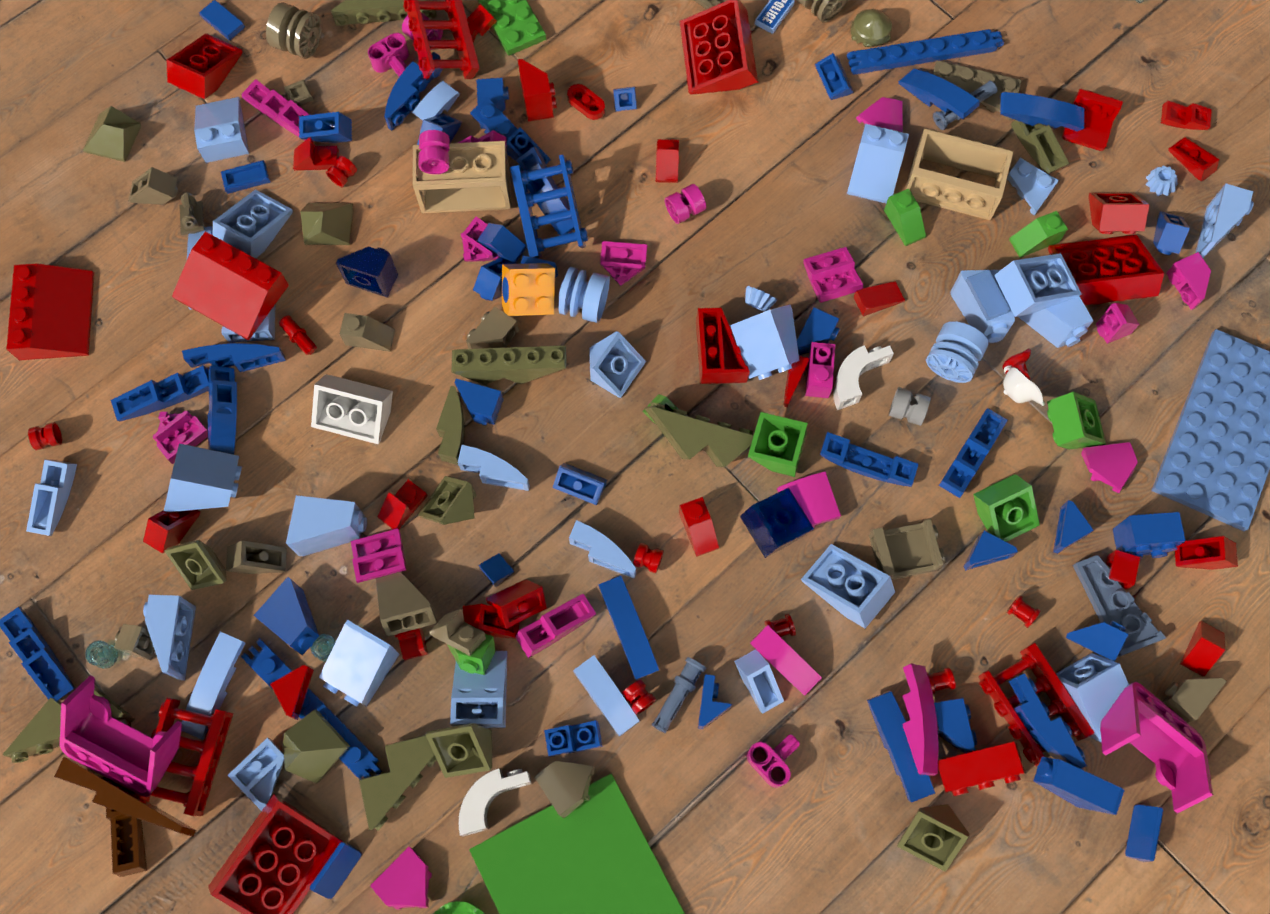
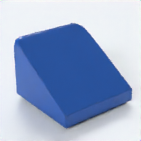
(496, 569)

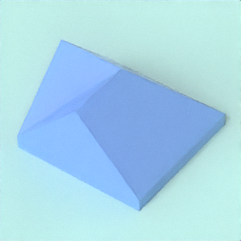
(614, 364)

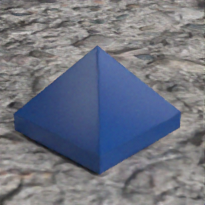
(625, 99)

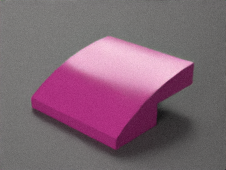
(832, 274)
(815, 498)
(378, 555)

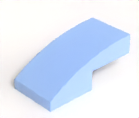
(437, 100)

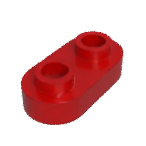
(588, 101)

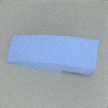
(491, 468)
(50, 496)
(601, 549)
(606, 695)

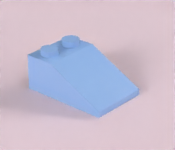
(220, 130)
(877, 163)
(1223, 215)
(252, 223)
(1037, 283)
(849, 585)
(170, 629)

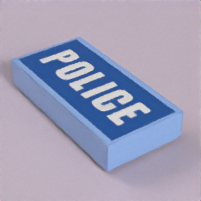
(773, 14)

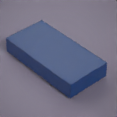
(222, 20)
(245, 177)

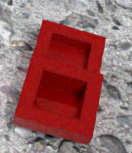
(1191, 117)

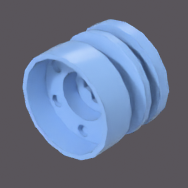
(579, 293)
(957, 352)

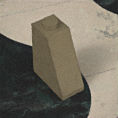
(402, 605)

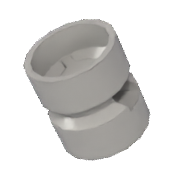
(909, 406)

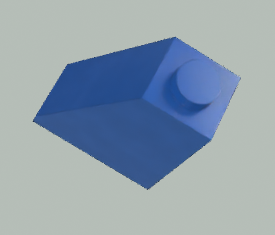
(289, 616)
(1078, 786)

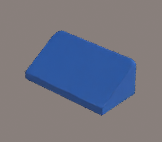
(834, 77)
(579, 483)
(1144, 833)
(336, 870)

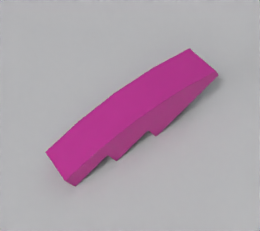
(274, 106)
(922, 727)

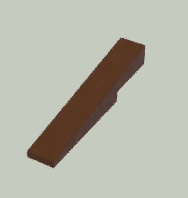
(117, 797)
(126, 842)

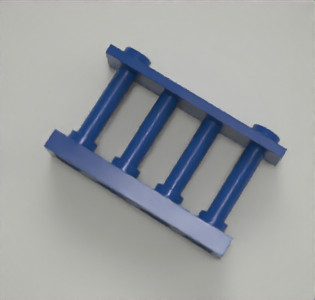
(527, 201)

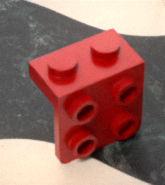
(1098, 120)

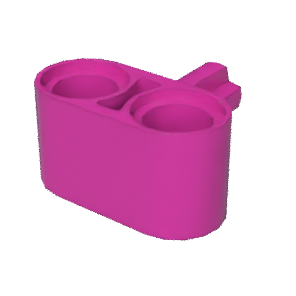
(389, 54)
(774, 759)

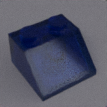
(369, 270)
(776, 522)

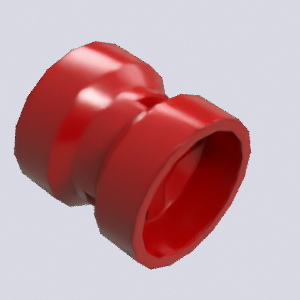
(341, 171)
(44, 436)
(648, 557)
(638, 696)

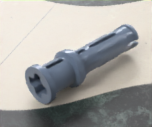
(943, 119)
(684, 684)

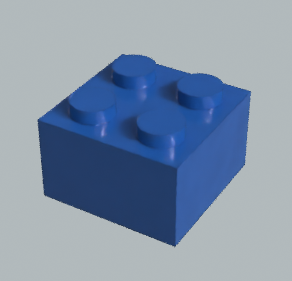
(1149, 534)

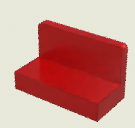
(518, 602)

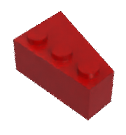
(717, 351)
(981, 768)

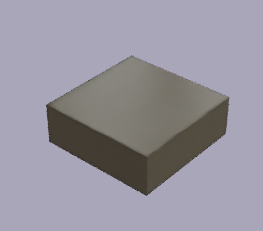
(299, 93)

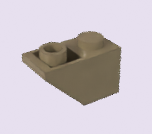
(493, 332)

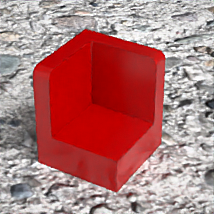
(1123, 568)
(412, 644)

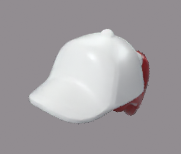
(1017, 380)

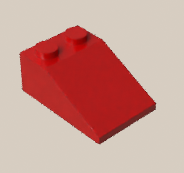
(202, 65)

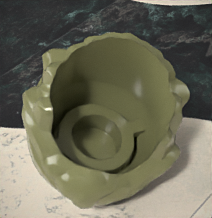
(871, 28)

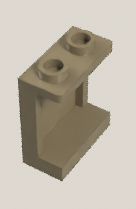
(907, 550)

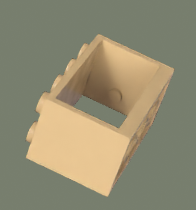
(474, 182)
(954, 192)

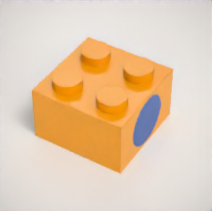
(528, 289)

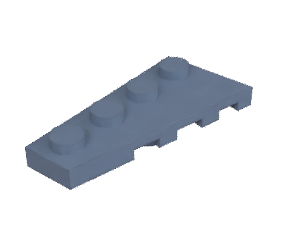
(1116, 605)

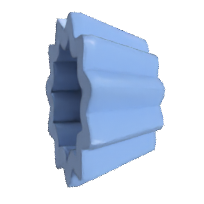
(1162, 180)
(759, 299)

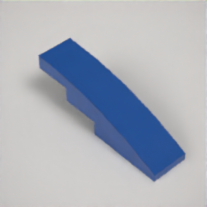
(939, 92)
(1042, 110)
(243, 356)
(161, 395)
(973, 453)
(628, 627)
(36, 654)
(890, 728)

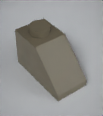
(153, 188)
(366, 332)
(255, 558)
(134, 641)
(1192, 696)

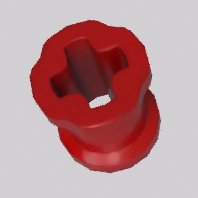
(1023, 611)
(782, 626)
(942, 680)

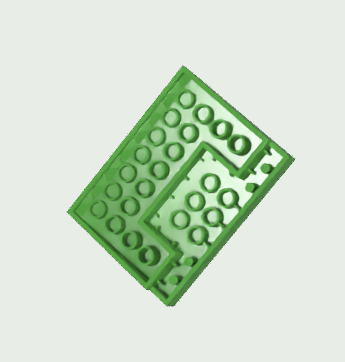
(576, 863)

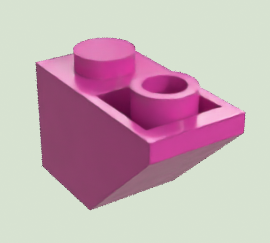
(1190, 279)
(1116, 322)
(820, 370)

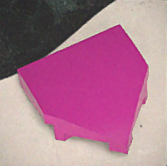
(884, 113)
(472, 249)
(623, 260)
(177, 430)
(1111, 463)
(404, 882)

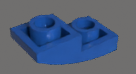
(573, 738)

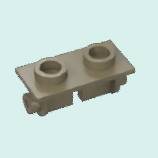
(191, 215)

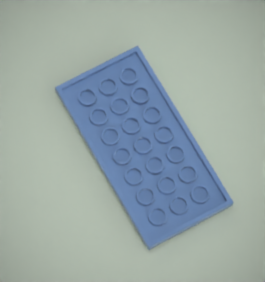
(1223, 434)

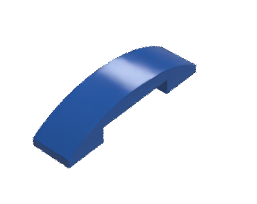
(868, 463)

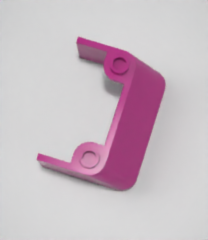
(1164, 739)
(111, 746)

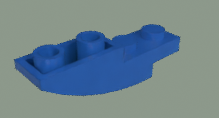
(405, 93)
(516, 139)
(533, 161)
(222, 409)
(1050, 735)

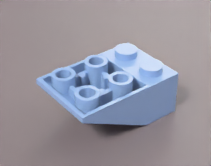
(481, 697)

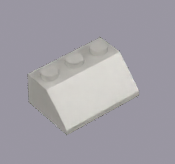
(351, 408)

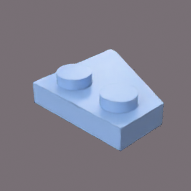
(1031, 184)
(259, 772)

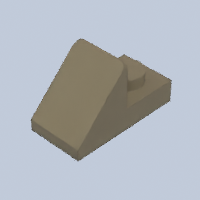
(457, 633)

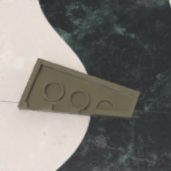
(972, 79)

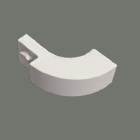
(846, 386)
(480, 796)

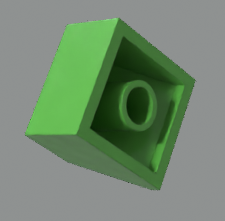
(1075, 421)
(778, 443)
(1007, 508)

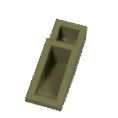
(1041, 145)
(451, 428)

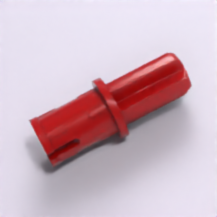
(297, 335)

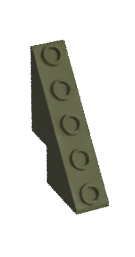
(372, 11)
(512, 363)
(693, 434)
(43, 730)
(386, 789)

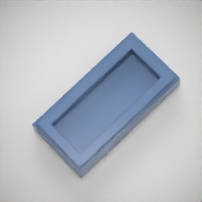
(987, 295)

